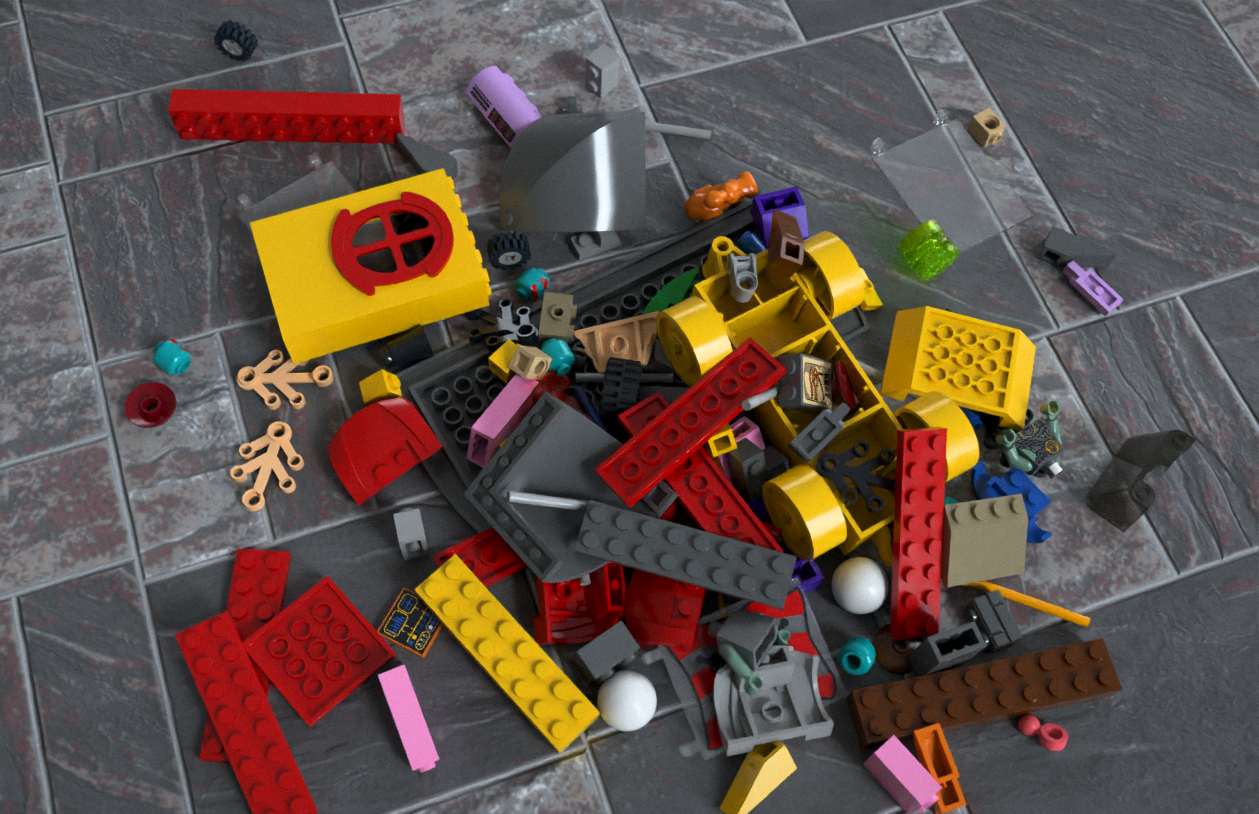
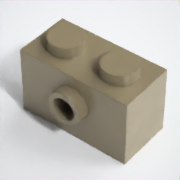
(556, 317)

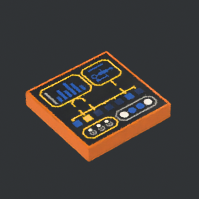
(410, 624)

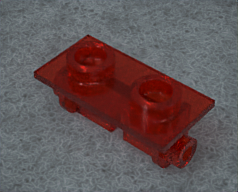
(551, 384)

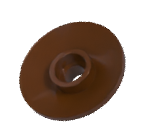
(888, 653)

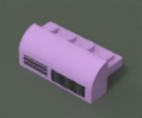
(502, 103)

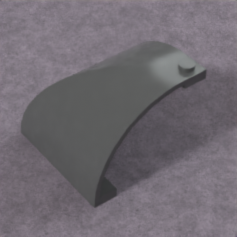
(576, 174)
(553, 456)

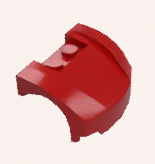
(380, 446)
(663, 611)
(579, 612)

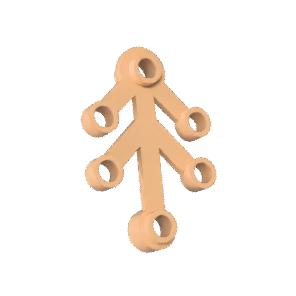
(280, 378)
(267, 462)

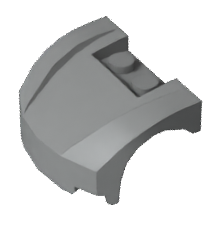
(781, 709)

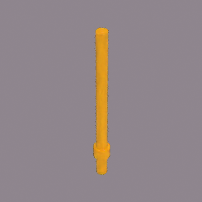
(1032, 602)

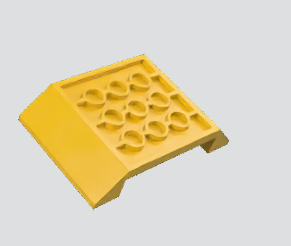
(963, 358)

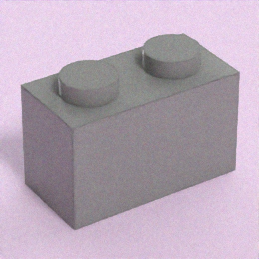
(602, 71)
(411, 533)

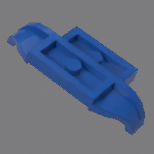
(1013, 483)

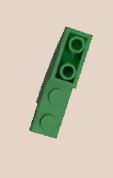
(673, 292)

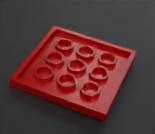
(318, 651)

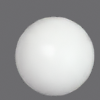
(860, 585)
(627, 700)

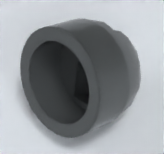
(579, 361)

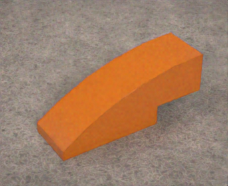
(938, 761)

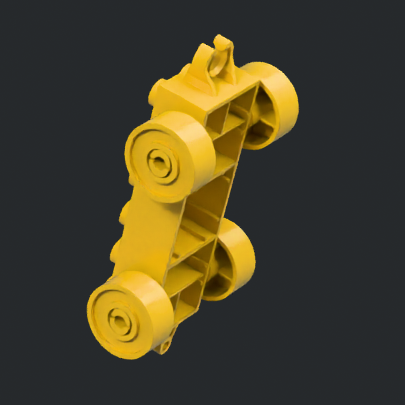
(795, 319)

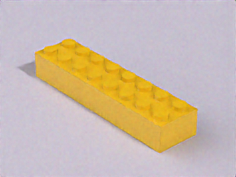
(507, 654)

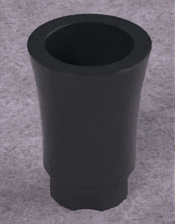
(406, 349)

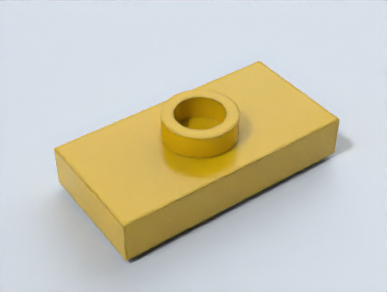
(871, 300)

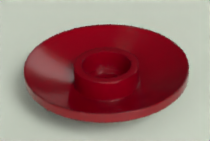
(842, 385)
(147, 396)

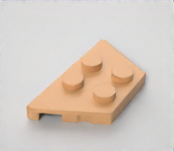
(623, 339)

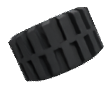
(619, 387)

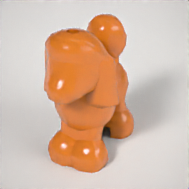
(712, 200)

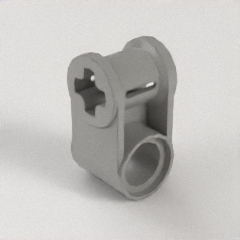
(742, 272)

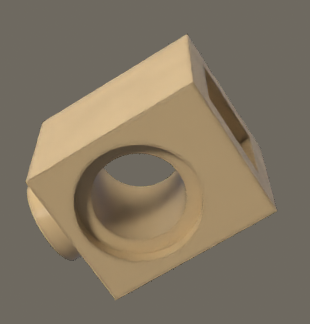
(986, 127)
(530, 362)

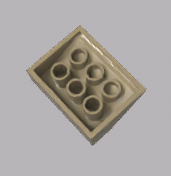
(983, 540)

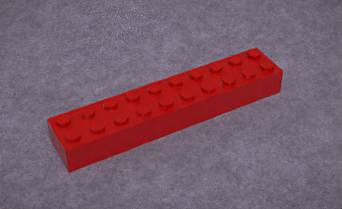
(287, 116)

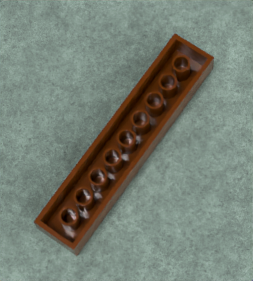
(983, 692)

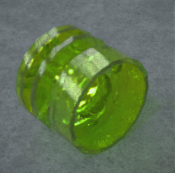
(928, 250)

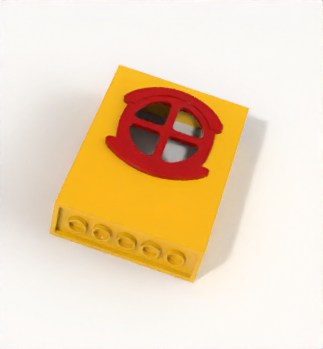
(333, 301)

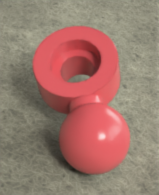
(1049, 735)

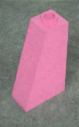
(500, 419)
(409, 718)

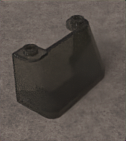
(1119, 491)

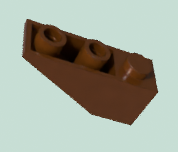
(785, 245)

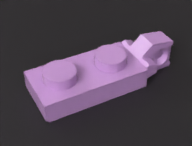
(1092, 288)

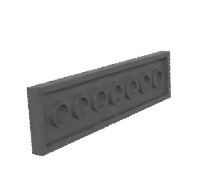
(686, 554)

